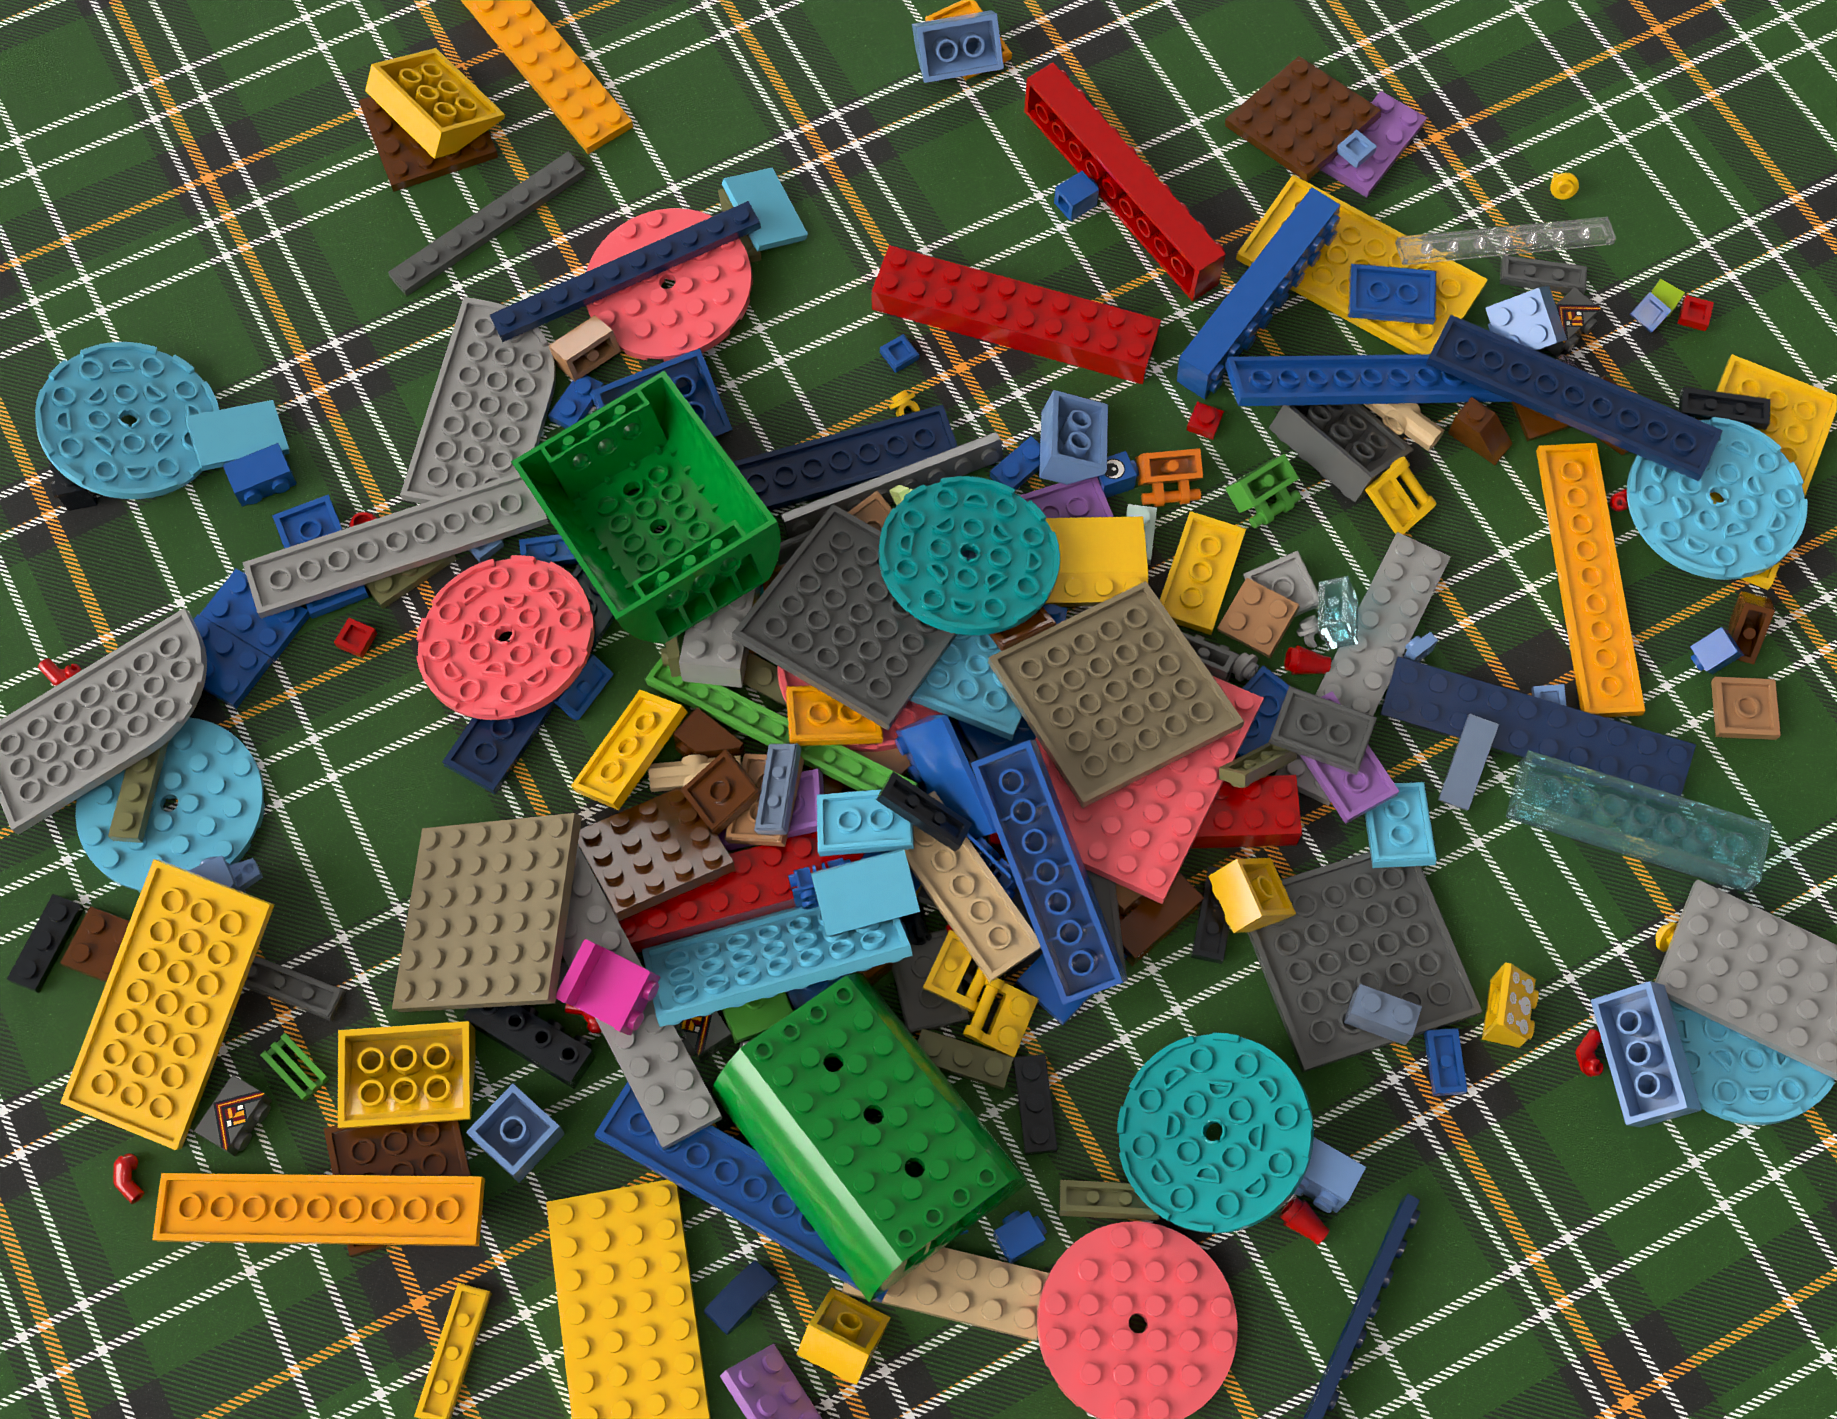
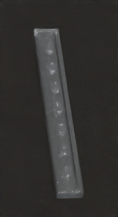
(1505, 240)

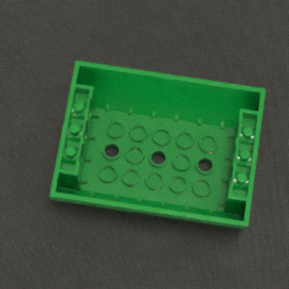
(717, 527)
(852, 1172)

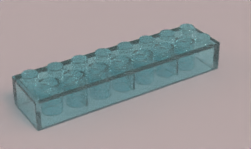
(1639, 821)

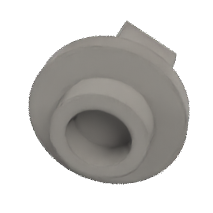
(1308, 629)

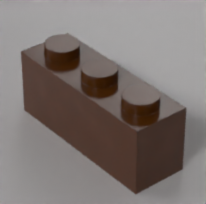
(1154, 921)

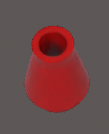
(1304, 661)
(1302, 1219)

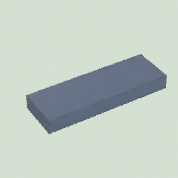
(1468, 762)
(777, 789)

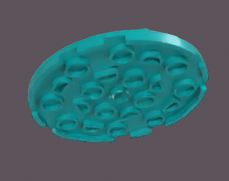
(980, 596)
(1262, 1142)

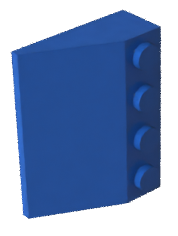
(690, 377)
(942, 767)

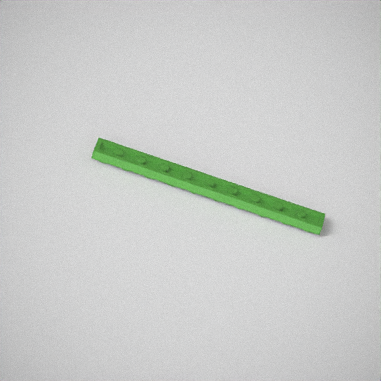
(769, 728)

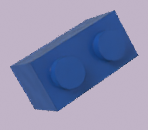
(259, 475)

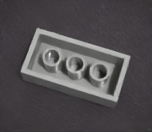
(708, 647)

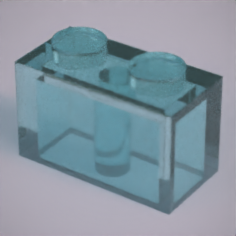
(1338, 613)

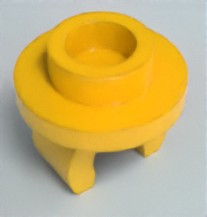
(1564, 185)
(902, 400)
(1664, 936)

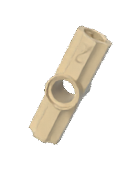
(1409, 420)
(677, 774)

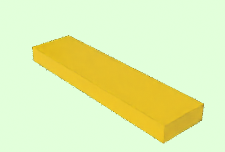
(453, 1353)

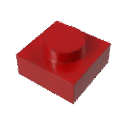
(1695, 313)
(1205, 420)
(355, 637)

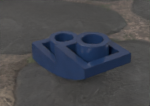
(740, 1296)

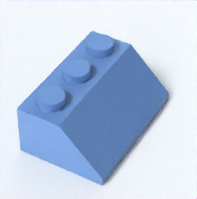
(958, 46)
(1073, 438)

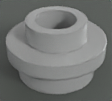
(1245, 667)

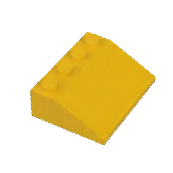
(432, 101)
(1097, 558)
(405, 1074)

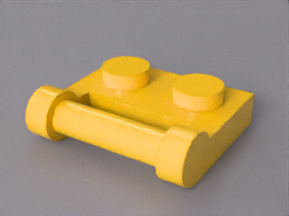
(1394, 502)
(949, 971)
(1009, 1020)

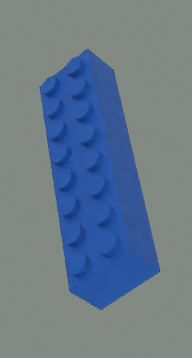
(1259, 293)
(1049, 871)

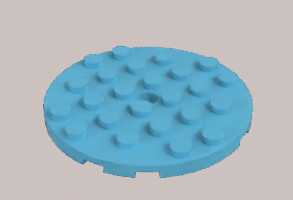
(83, 428)
(1728, 539)
(215, 813)
(1743, 1077)

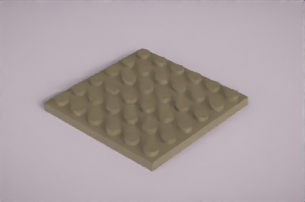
(1115, 693)
(488, 914)

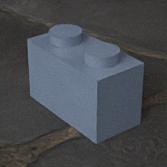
(1383, 1014)

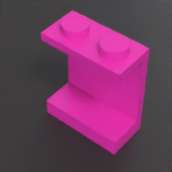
(608, 987)

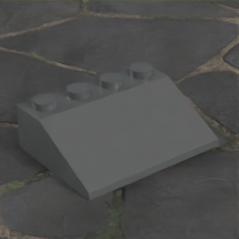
(1341, 443)

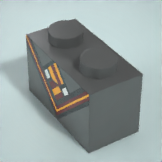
(1577, 316)
(704, 1035)
(234, 1116)

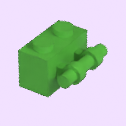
(1262, 484)

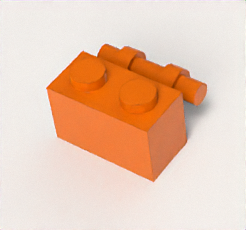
(1169, 467)

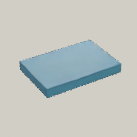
(771, 205)
(234, 433)
(859, 825)
(1401, 829)
(865, 892)

